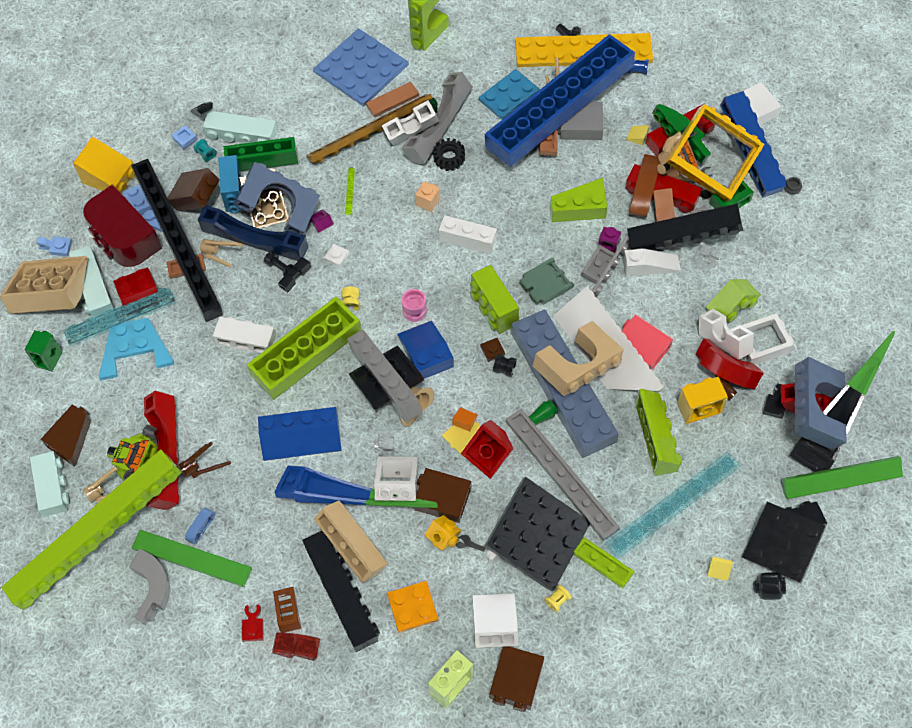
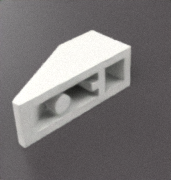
(649, 262)

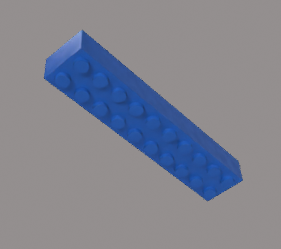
(559, 100)

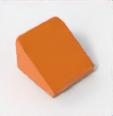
(464, 419)

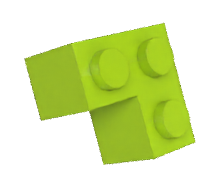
(734, 296)

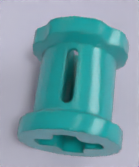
(204, 150)

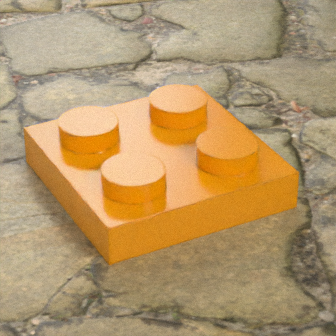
(412, 606)

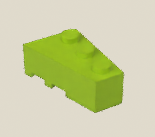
(580, 203)

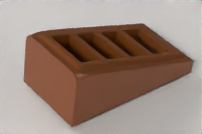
(288, 622)

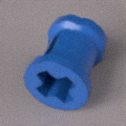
(640, 66)

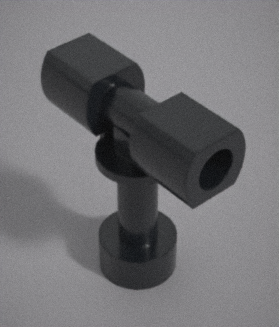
(290, 271)

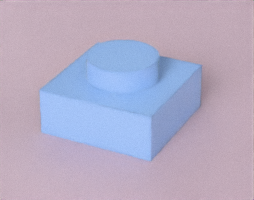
(184, 137)

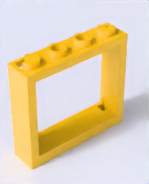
(701, 178)

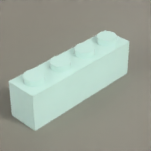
(238, 128)
(94, 287)

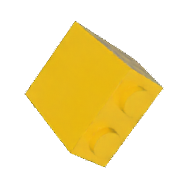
(103, 166)

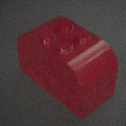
(120, 228)

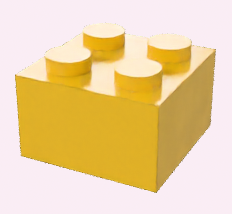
(702, 400)

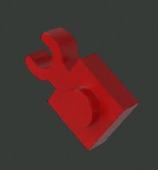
(252, 627)

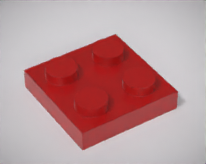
(135, 286)

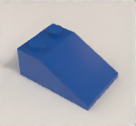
(426, 349)

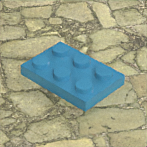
(508, 94)

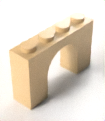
(570, 376)

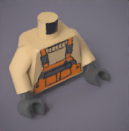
(685, 153)

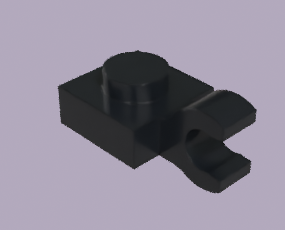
(773, 404)

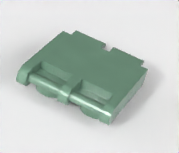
(545, 282)

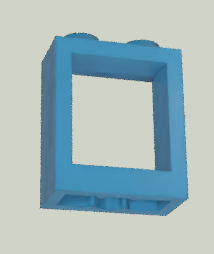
(229, 182)

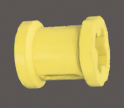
(557, 598)

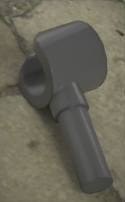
(467, 542)

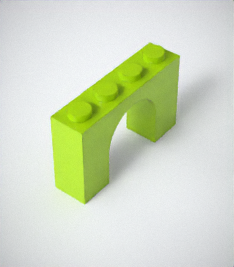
(424, 24)

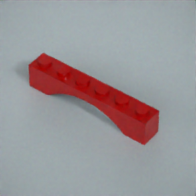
(160, 413)

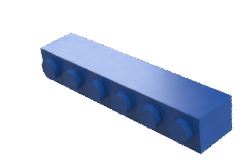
(765, 168)

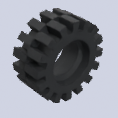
(445, 146)

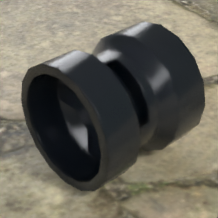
(504, 365)

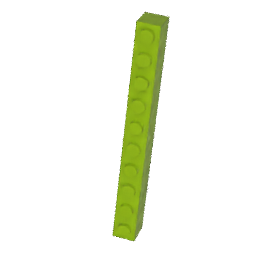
(91, 530)

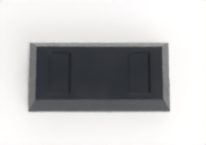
(202, 108)

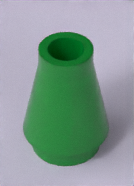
(544, 412)

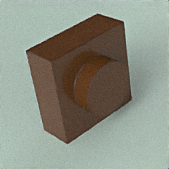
(492, 348)

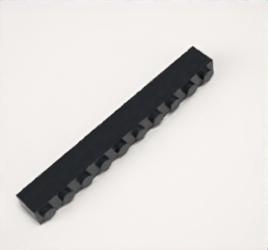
(177, 240)

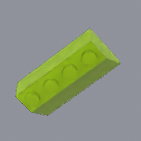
(657, 433)

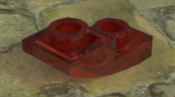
(297, 645)

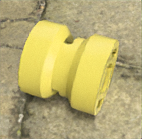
(350, 297)

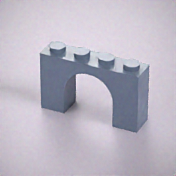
(302, 199)
(809, 418)

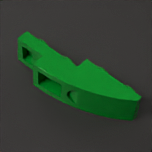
(675, 122)

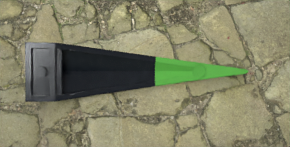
(843, 409)

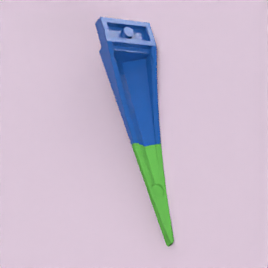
(316, 487)

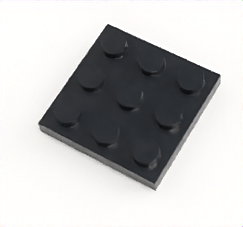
(371, 388)
(784, 542)

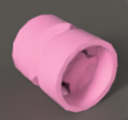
(414, 305)

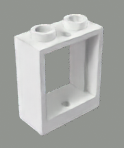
(774, 352)
(396, 468)

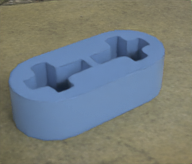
(199, 525)

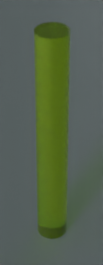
(350, 190)

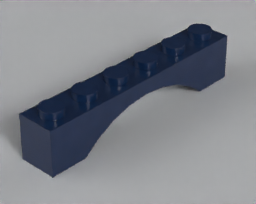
(221, 224)

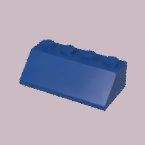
(299, 433)

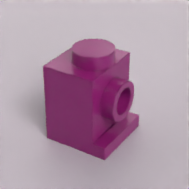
(611, 236)

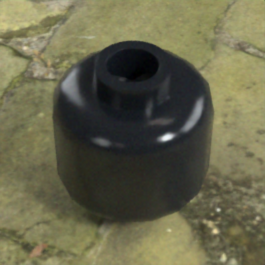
(771, 586)

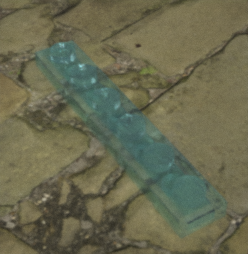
(117, 316)

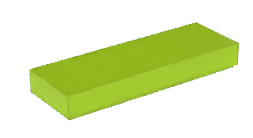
(603, 562)

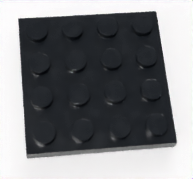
(537, 534)

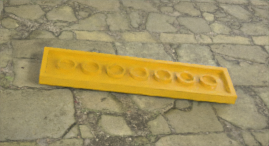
(544, 49)

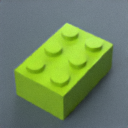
(494, 299)

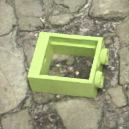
(446, 686)

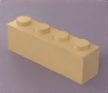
(350, 541)

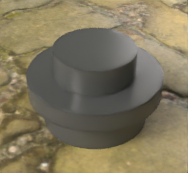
(793, 185)

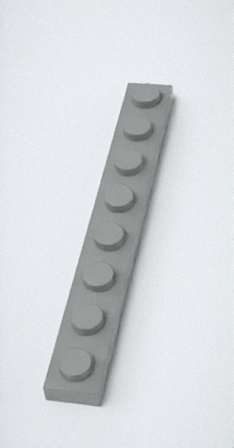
(562, 475)

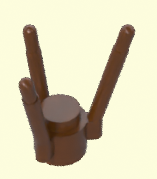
(190, 465)

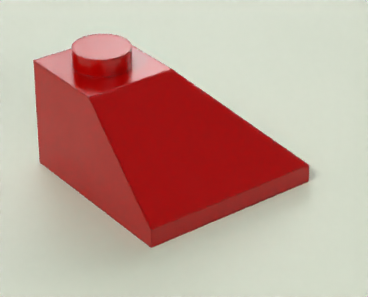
(488, 448)

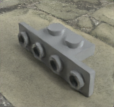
(600, 263)

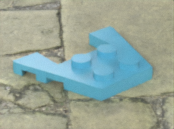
(130, 340)

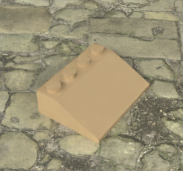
(45, 285)

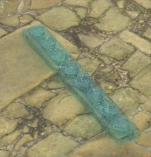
(672, 505)

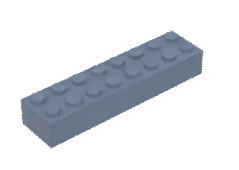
(578, 411)

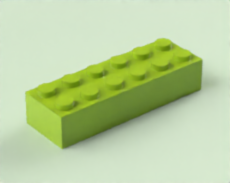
(304, 348)

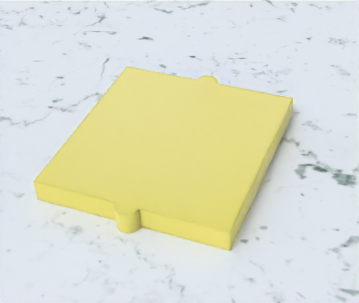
(459, 437)

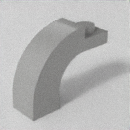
(159, 586)

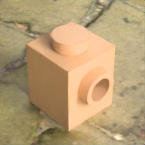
(427, 196)

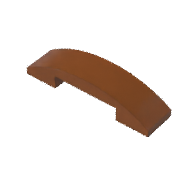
(645, 186)

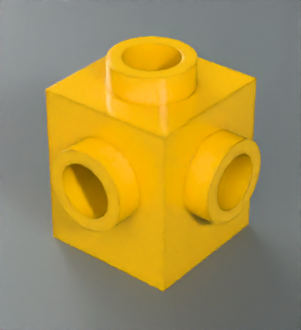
(443, 533)

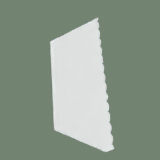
(632, 371)

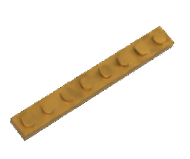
(364, 132)

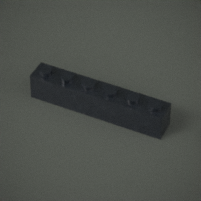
(686, 229)
(341, 592)

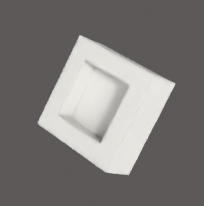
(336, 255)

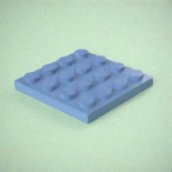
(361, 67)

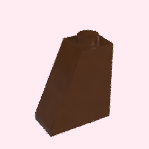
(68, 434)

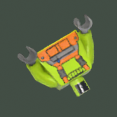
(133, 452)

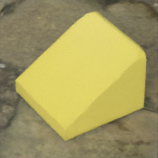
(638, 134)
(720, 568)

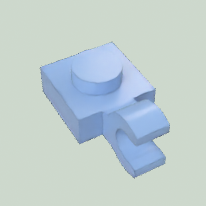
(58, 246)

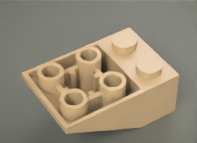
(269, 208)

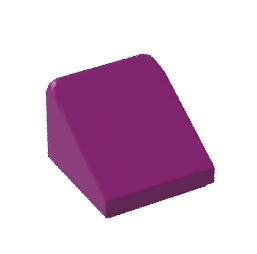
(321, 220)

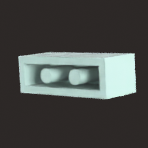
(49, 484)

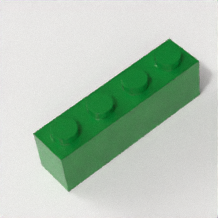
(268, 152)

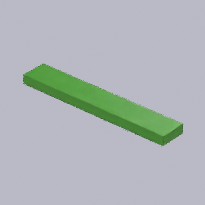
(842, 477)
(192, 558)

